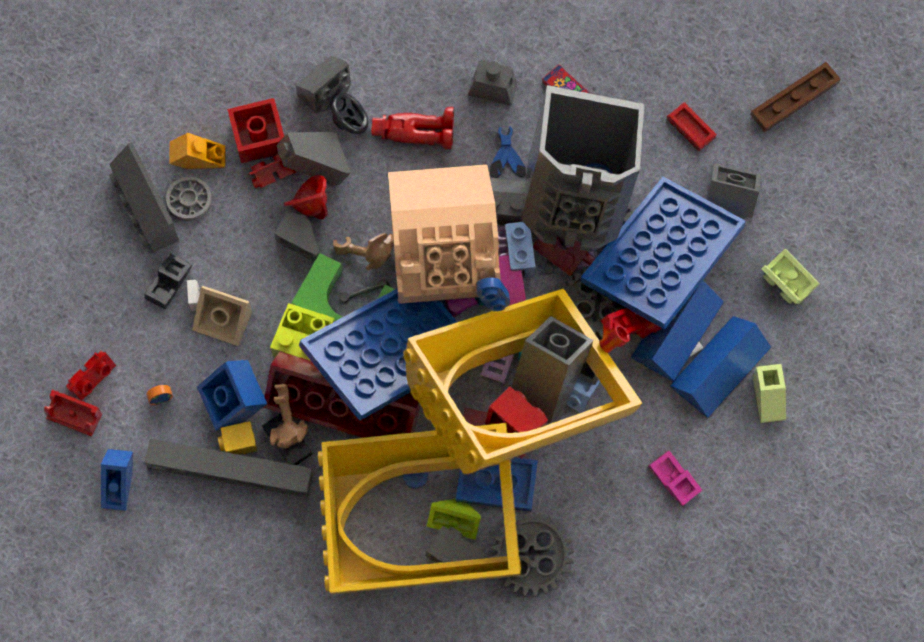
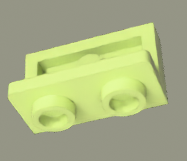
(790, 277)

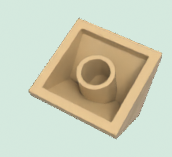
(221, 315)

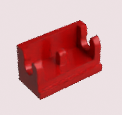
(72, 413)

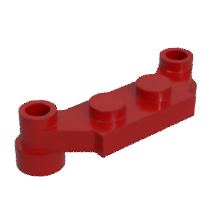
(620, 325)

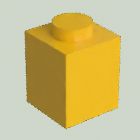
(238, 439)

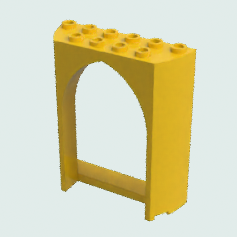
(448, 352)
(362, 463)

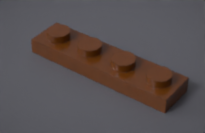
(795, 96)

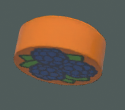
(159, 394)

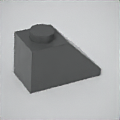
(297, 234)

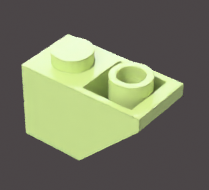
(770, 393)

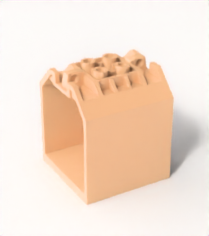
(443, 232)

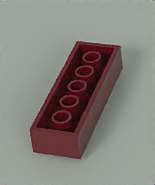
(319, 403)

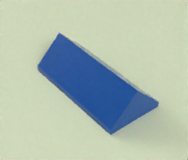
(671, 348)
(721, 365)

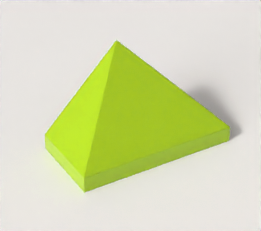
(455, 515)

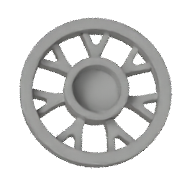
(188, 198)

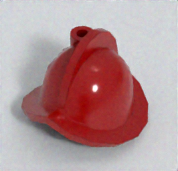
(311, 198)

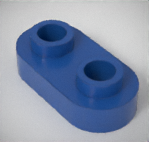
(493, 293)

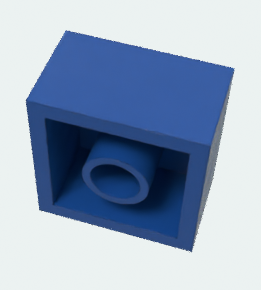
(231, 394)

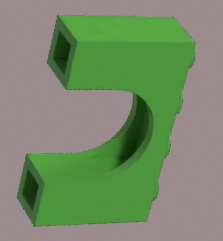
(319, 284)

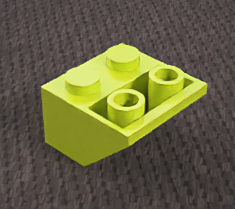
(294, 326)

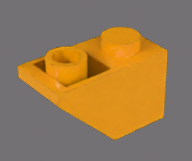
(196, 152)

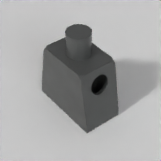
(493, 82)

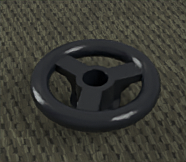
(346, 115)

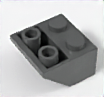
(323, 83)

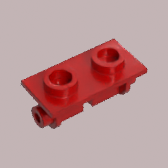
(263, 173)
(97, 368)

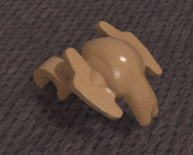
(376, 252)
(287, 432)

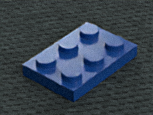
(485, 485)

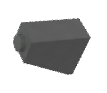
(314, 155)

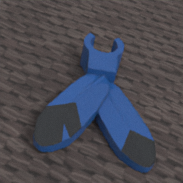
(507, 154)

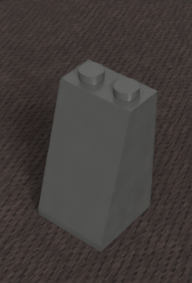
(551, 366)

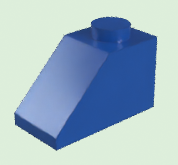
(116, 479)

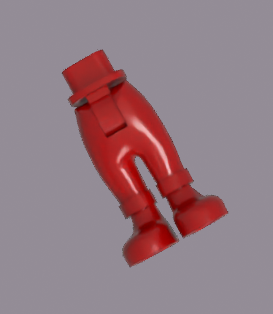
(403, 126)

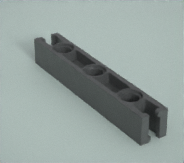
(228, 468)

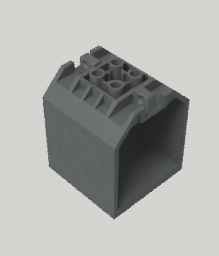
(561, 192)

